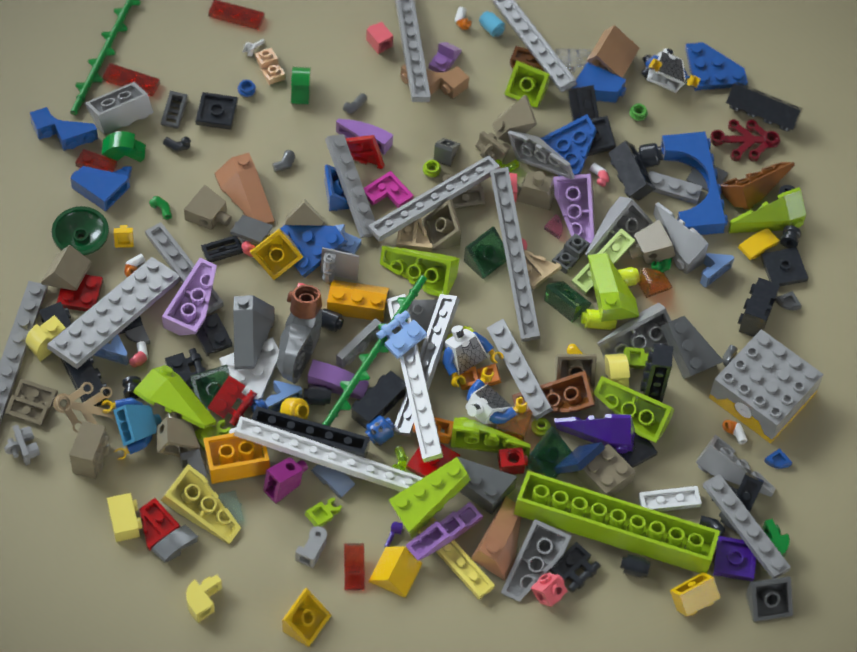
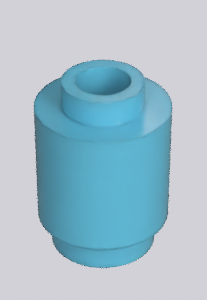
(492, 23)

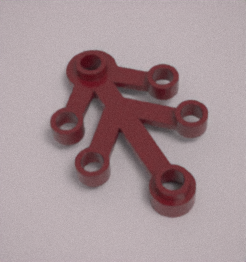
(747, 139)

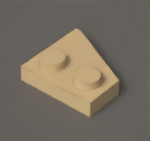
(414, 237)
(539, 269)

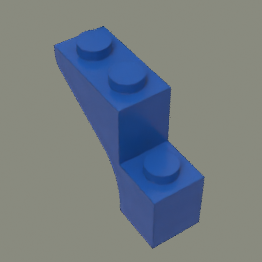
(68, 132)

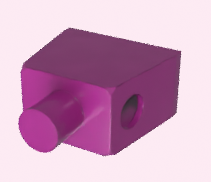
(283, 478)

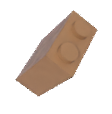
(613, 52)

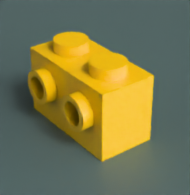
(695, 594)

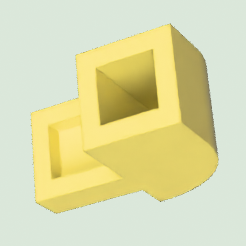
(41, 335)
(617, 368)
(198, 596)

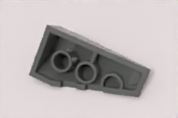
(251, 327)

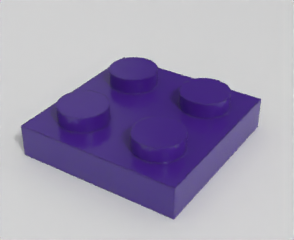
(734, 559)

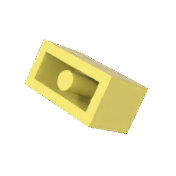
(123, 517)

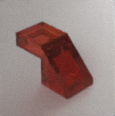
(354, 566)

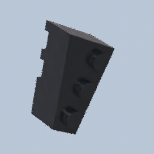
(758, 307)

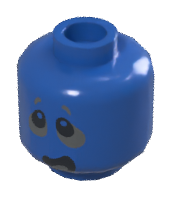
(380, 430)

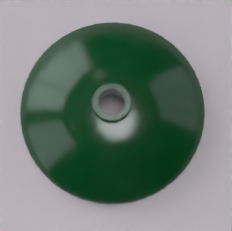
(78, 223)

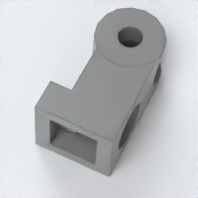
(313, 547)

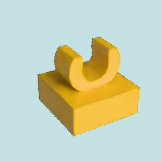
(123, 237)

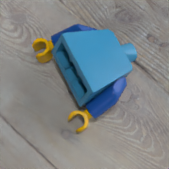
(134, 423)

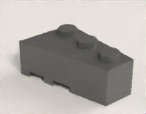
(690, 348)
(487, 485)

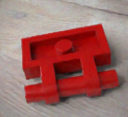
(227, 396)

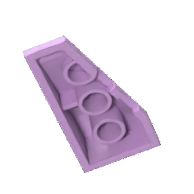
(576, 204)
(191, 302)

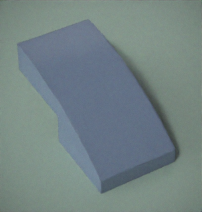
(336, 480)

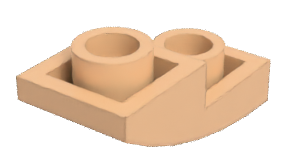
(269, 66)

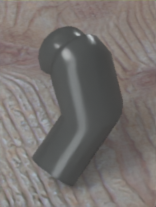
(356, 104)
(287, 161)
(729, 354)

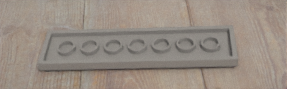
(113, 312)

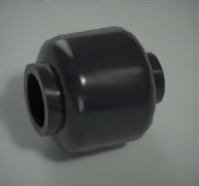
(650, 154)

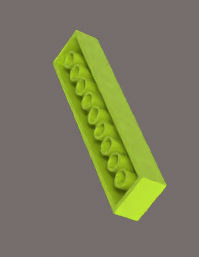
(616, 522)

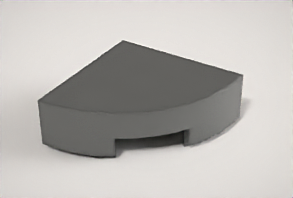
(788, 301)
(137, 335)

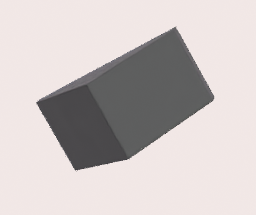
(445, 151)

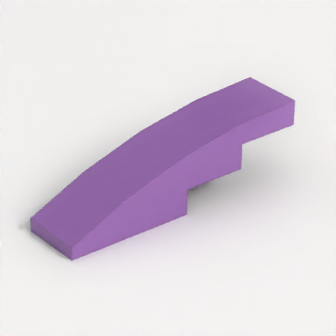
(444, 532)

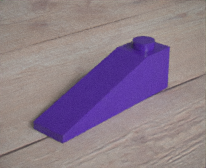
(613, 430)

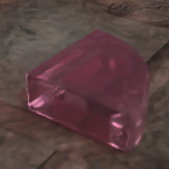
(554, 226)

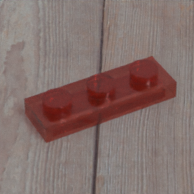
(236, 14)
(124, 76)

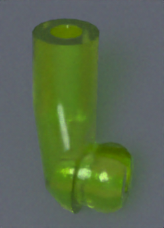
(511, 166)
(401, 457)

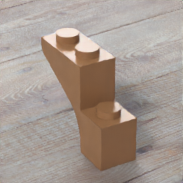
(450, 82)

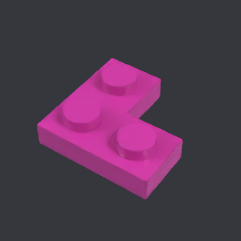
(389, 187)

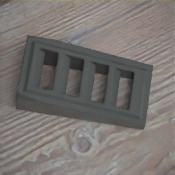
(177, 97)

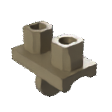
(490, 146)

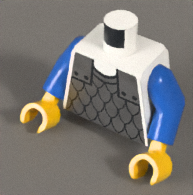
(669, 71)
(465, 351)
(488, 404)

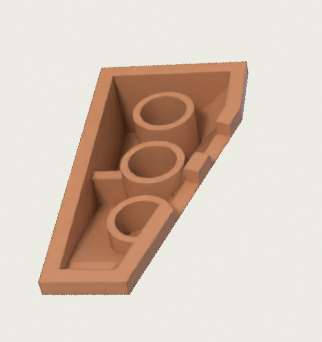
(242, 184)
(499, 544)

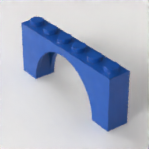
(695, 152)

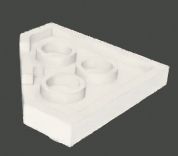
(258, 377)

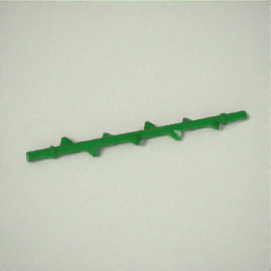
(96, 63)
(367, 359)

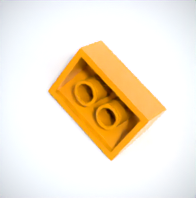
(358, 300)
(234, 458)

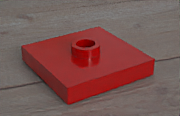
(423, 469)

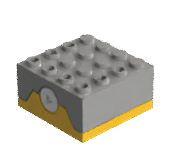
(765, 386)

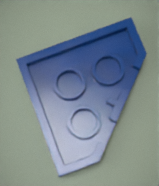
(713, 67)
(573, 142)
(310, 240)

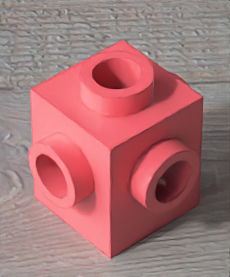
(549, 589)

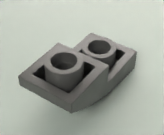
(571, 252)
(173, 543)

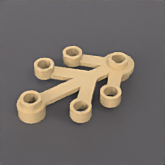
(85, 408)

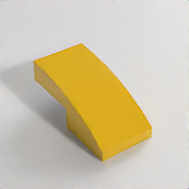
(758, 243)

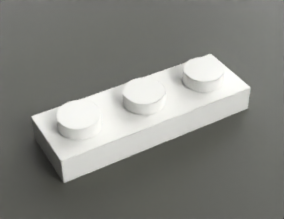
(671, 499)

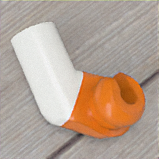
(460, 19)
(131, 265)
(735, 429)

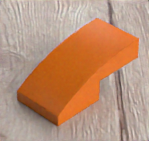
(473, 374)

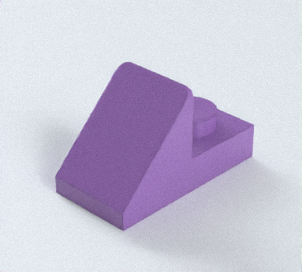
(445, 57)

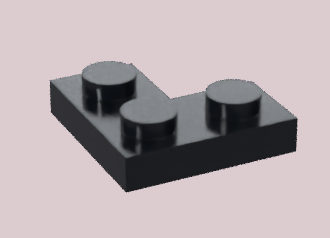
(748, 490)

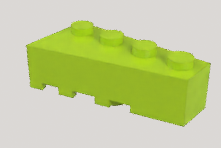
(429, 495)

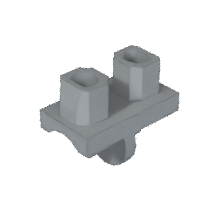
(27, 451)

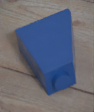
(607, 85)
(99, 186)

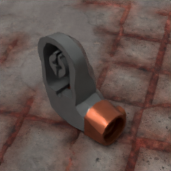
(300, 332)

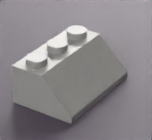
(119, 108)

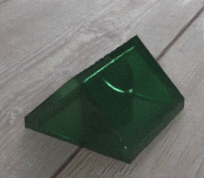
(485, 253)
(566, 300)
(208, 383)
(548, 454)

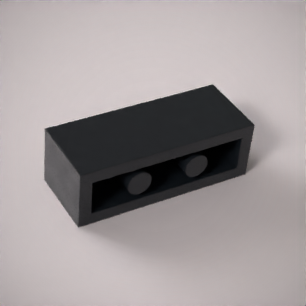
(631, 171)
(379, 399)

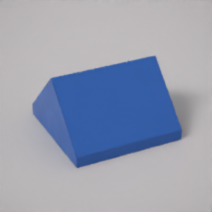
(334, 191)

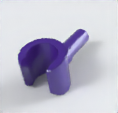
(396, 528)

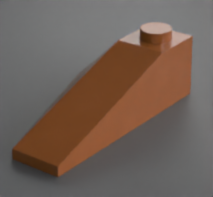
(755, 186)
(567, 394)

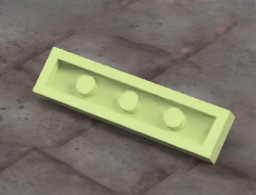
(614, 248)

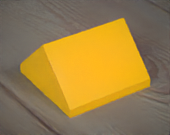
(276, 253)
(396, 570)
(305, 618)

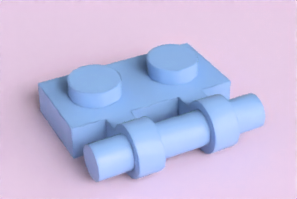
(403, 340)

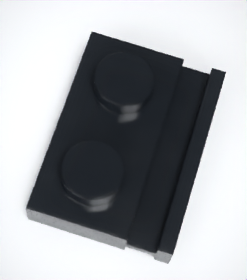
(583, 102)
(213, 335)

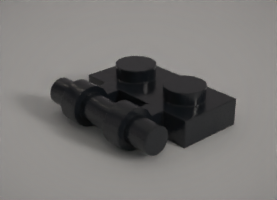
(181, 364)
(570, 562)

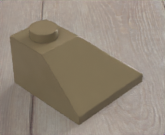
(516, 118)

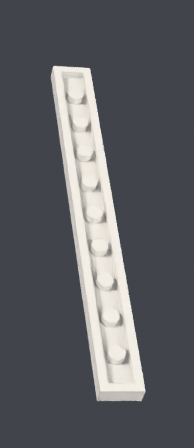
(418, 395)
(324, 455)

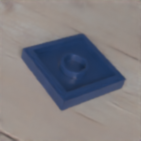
(579, 458)

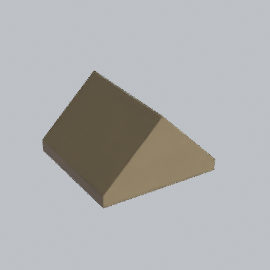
(304, 215)
(443, 227)
(67, 269)
(574, 363)

